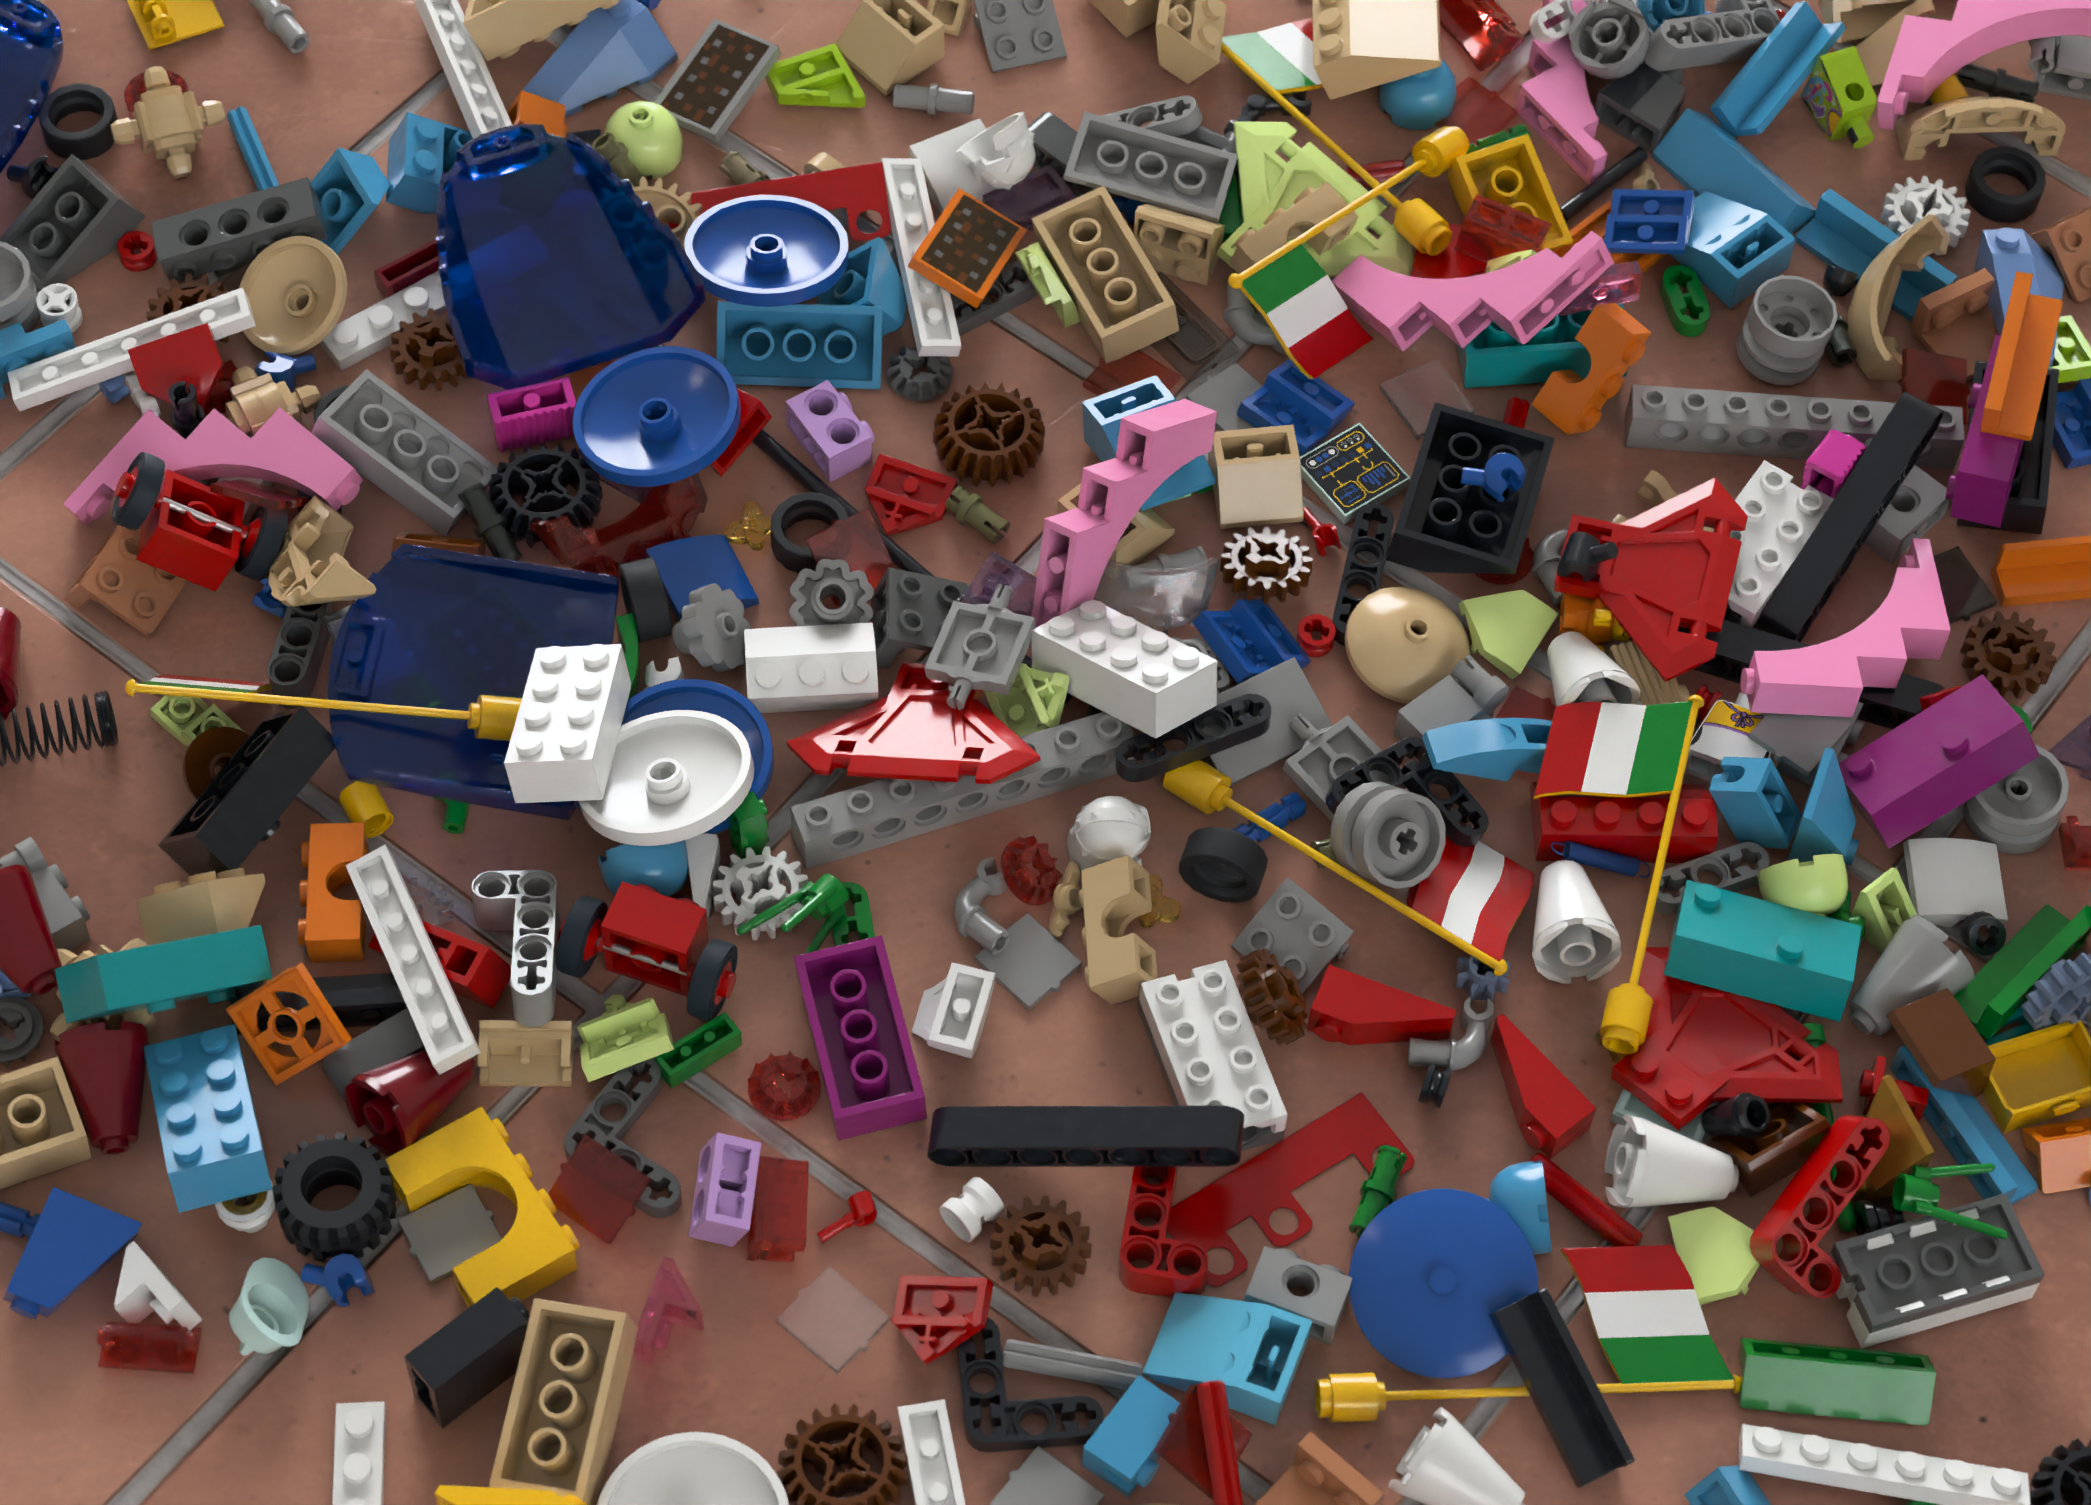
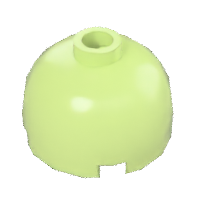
(649, 135)
(1808, 886)

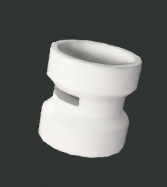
(972, 1209)

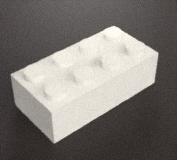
(1126, 667)
(568, 724)

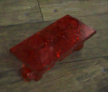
(148, 1347)

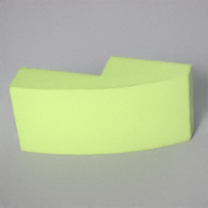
(188, 717)

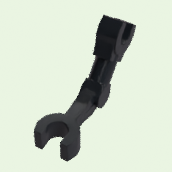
(1259, 106)

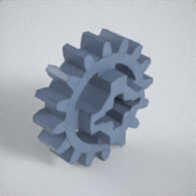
(2060, 994)

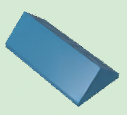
(1712, 160)
(801, 344)

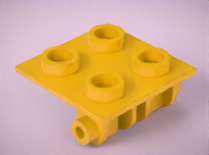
(173, 20)

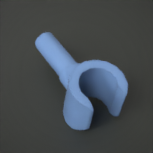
(114, 388)

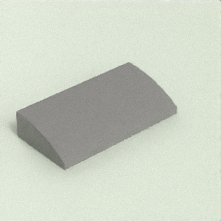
(1151, 167)
(403, 451)

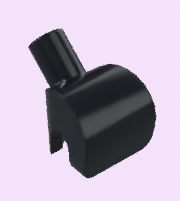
(33, 176)
(1585, 555)

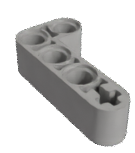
(1713, 38)
(530, 907)

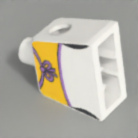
(1724, 734)

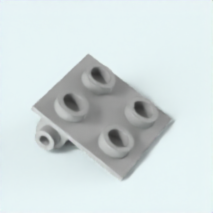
(1019, 32)
(1297, 932)

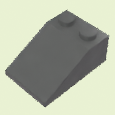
(71, 223)

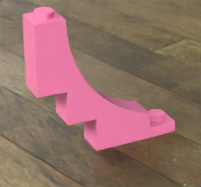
(1937, 48)
(1560, 105)
(1514, 297)
(218, 449)
(1111, 493)
(1831, 675)

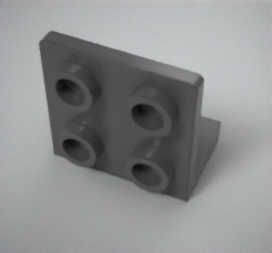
(910, 611)

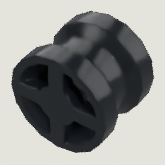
(1876, 1216)

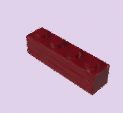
(407, 269)

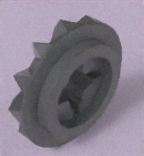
(925, 385)
(28, 1027)

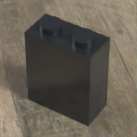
(468, 1356)

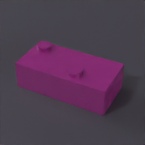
(1985, 465)
(1937, 761)
(860, 1037)

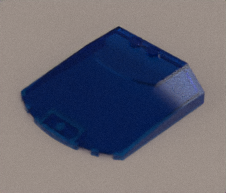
(438, 640)

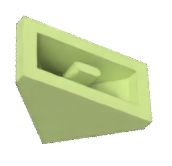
(1884, 907)

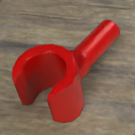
(1322, 534)
(862, 1214)

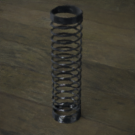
(105, 718)

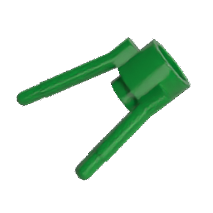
(819, 901)
(1918, 1195)

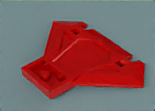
(1667, 574)
(916, 737)
(1717, 1045)

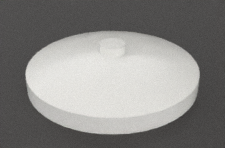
(672, 778)
(694, 1471)

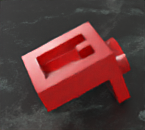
(1870, 1080)

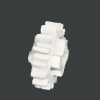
(1911, 202)
(757, 887)

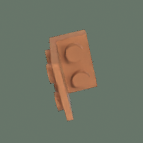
(2071, 247)
(1958, 320)
(124, 584)
(1321, 1479)

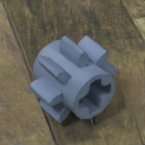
(1477, 985)

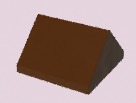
(1944, 1043)
(1779, 1149)

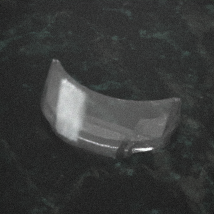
(1159, 596)

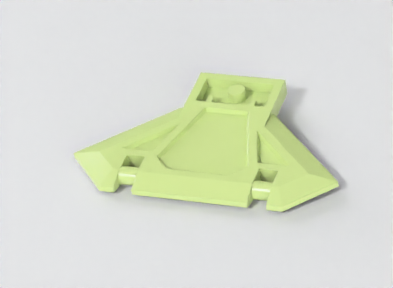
(1272, 184)

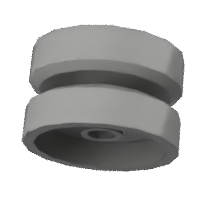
(16, 289)
(2022, 807)
(1388, 834)

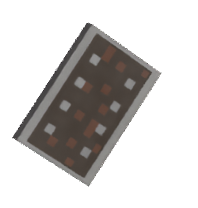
(717, 79)

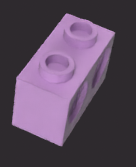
(829, 430)
(724, 1189)

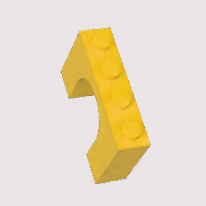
(477, 1154)

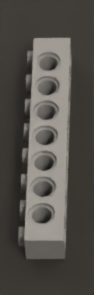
(1767, 423)
(904, 808)

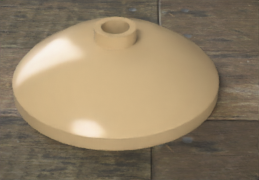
(281, 285)
(1394, 657)

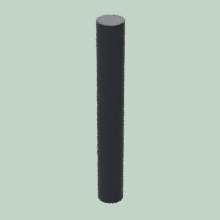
(1603, 183)

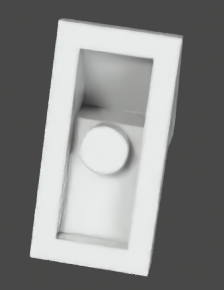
(147, 1289)

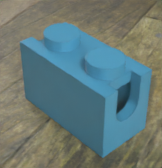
(1755, 801)
(1125, 1442)

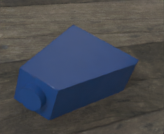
(65, 1252)

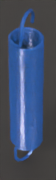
(1601, 859)

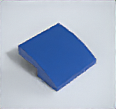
(1649, 221)
(1297, 401)
(2073, 425)
(697, 563)
(1249, 638)

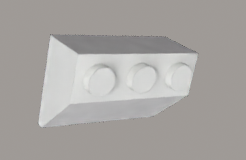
(811, 667)

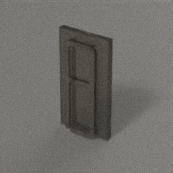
(1198, 343)

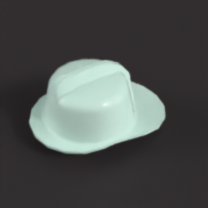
(269, 1308)

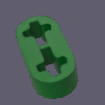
(1676, 302)
(860, 922)

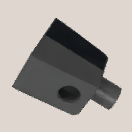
(1642, 105)

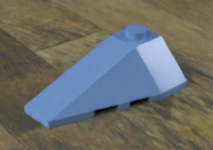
(604, 55)
(2013, 250)

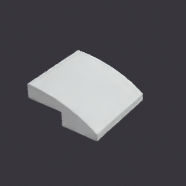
(944, 169)
(1954, 879)

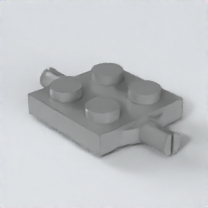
(980, 647)
(1327, 756)

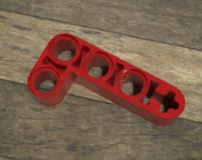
(1854, 1148)
(1152, 1242)

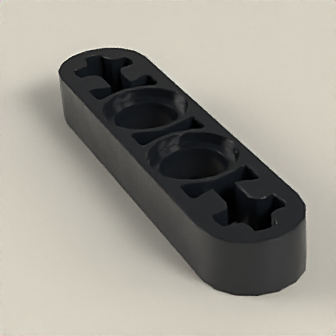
(1359, 573)
(1196, 741)

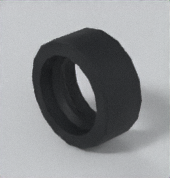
(71, 100)
(2015, 164)
(796, 509)
(645, 599)
(1214, 846)

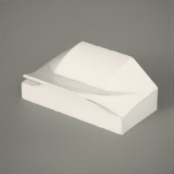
(956, 1010)

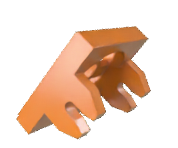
(276, 1064)

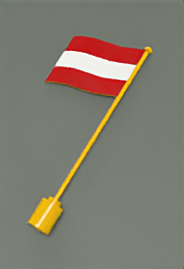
(1465, 900)

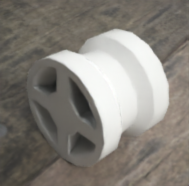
(59, 299)

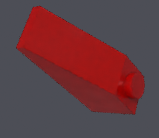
(469, 966)
(1370, 1012)
(1542, 1098)

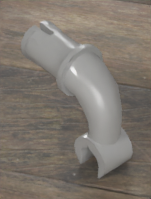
(1243, 321)
(1546, 560)
(972, 917)
(1456, 1053)

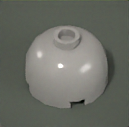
(1609, 38)

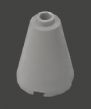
(1908, 970)

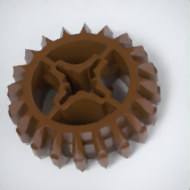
(995, 423)
(812, 1447)

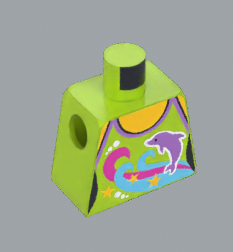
(1841, 97)

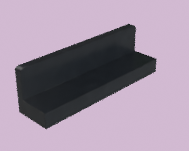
(354, 999)
(1562, 1387)

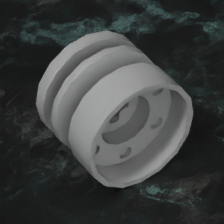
(1786, 330)

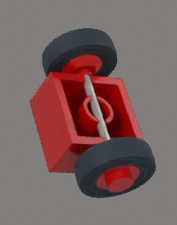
(194, 529)
(651, 942)

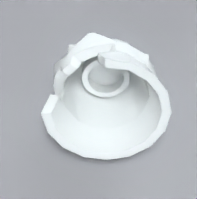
(1001, 152)
(1107, 831)

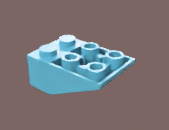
(1231, 1341)

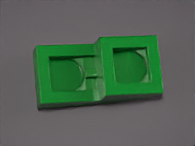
(628, 638)

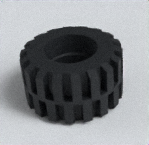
(327, 1165)

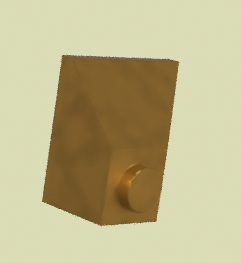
(1907, 1142)

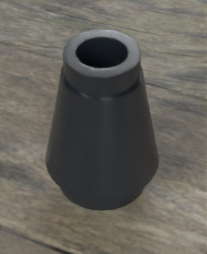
(1738, 1117)

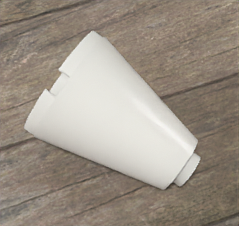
(1587, 674)
(1572, 927)
(1664, 1167)
(1453, 1469)

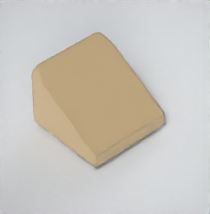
(951, 13)

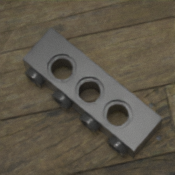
(236, 229)

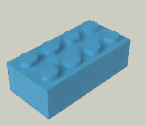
(207, 1118)

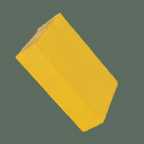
(2040, 1076)

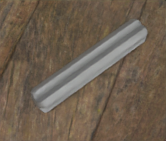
(1070, 1364)

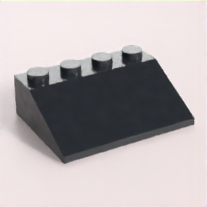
(1458, 524)

